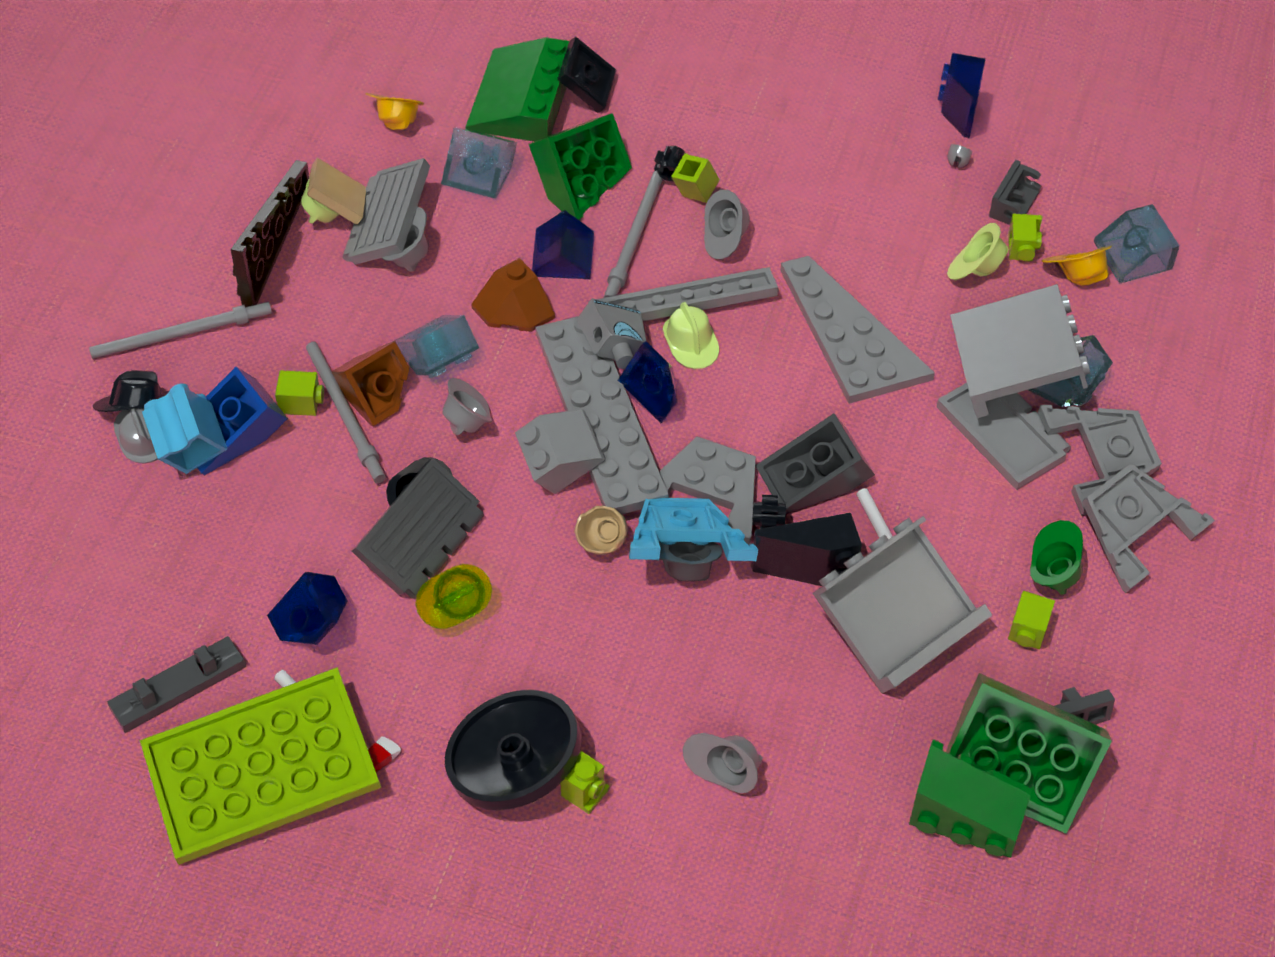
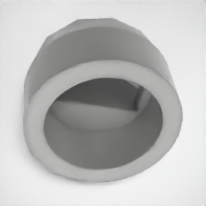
(959, 154)

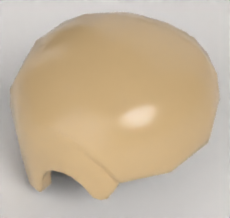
(601, 530)

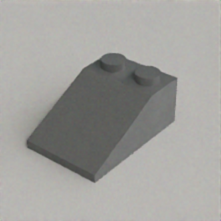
(815, 466)

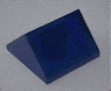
(563, 248)

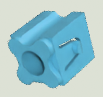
(183, 429)

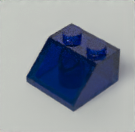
(961, 91)

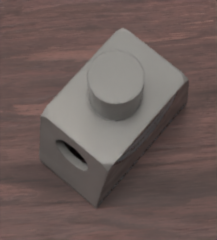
(612, 330)

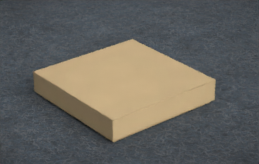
(337, 191)

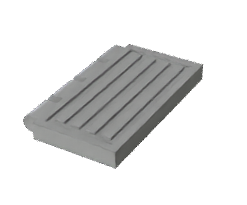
(388, 212)
(1007, 436)

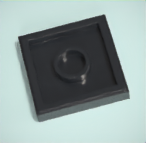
(586, 74)

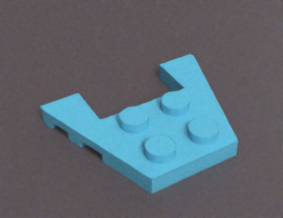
(686, 521)

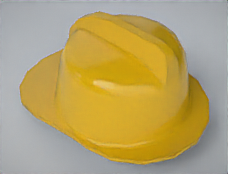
(396, 112)
(1083, 267)

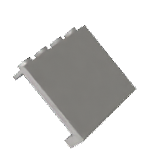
(1018, 345)
(898, 605)

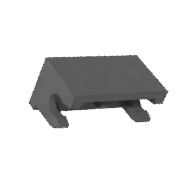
(1015, 193)

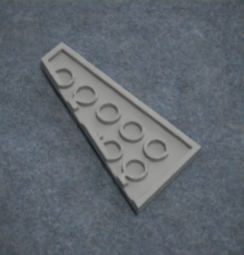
(854, 343)

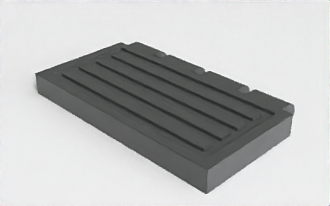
(419, 530)

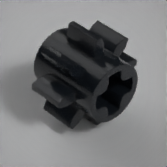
(668, 161)
(768, 512)

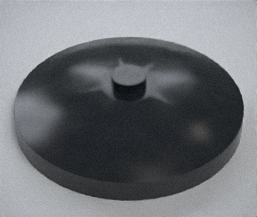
(513, 749)

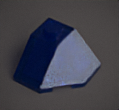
(651, 381)
(308, 609)

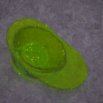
(453, 596)

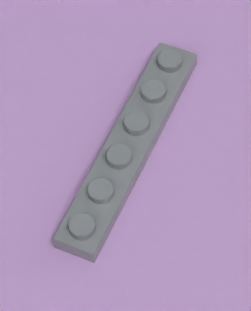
(701, 293)

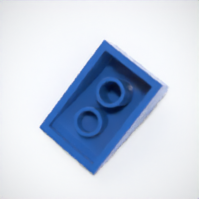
(244, 416)

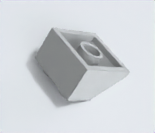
(559, 448)

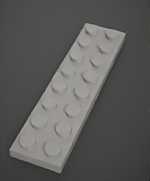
(592, 385)

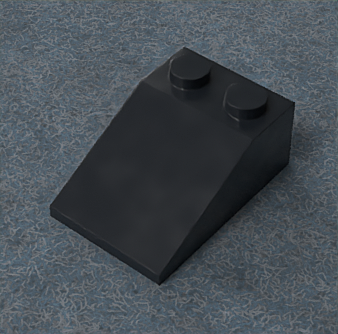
(807, 548)

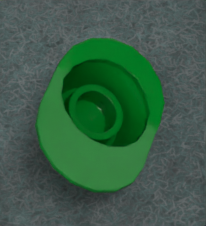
(1057, 556)

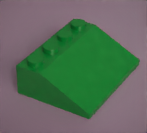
(520, 91)
(1032, 745)

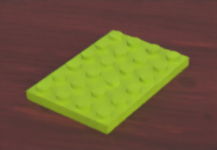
(258, 765)

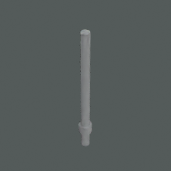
(618, 274)
(239, 315)
(366, 453)

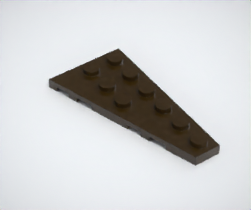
(265, 235)

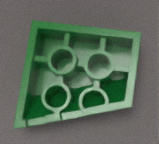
(581, 163)
(969, 803)

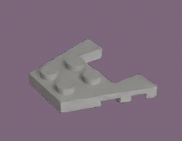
(1111, 438)
(716, 474)
(1129, 508)

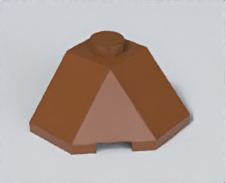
(513, 298)
(374, 382)

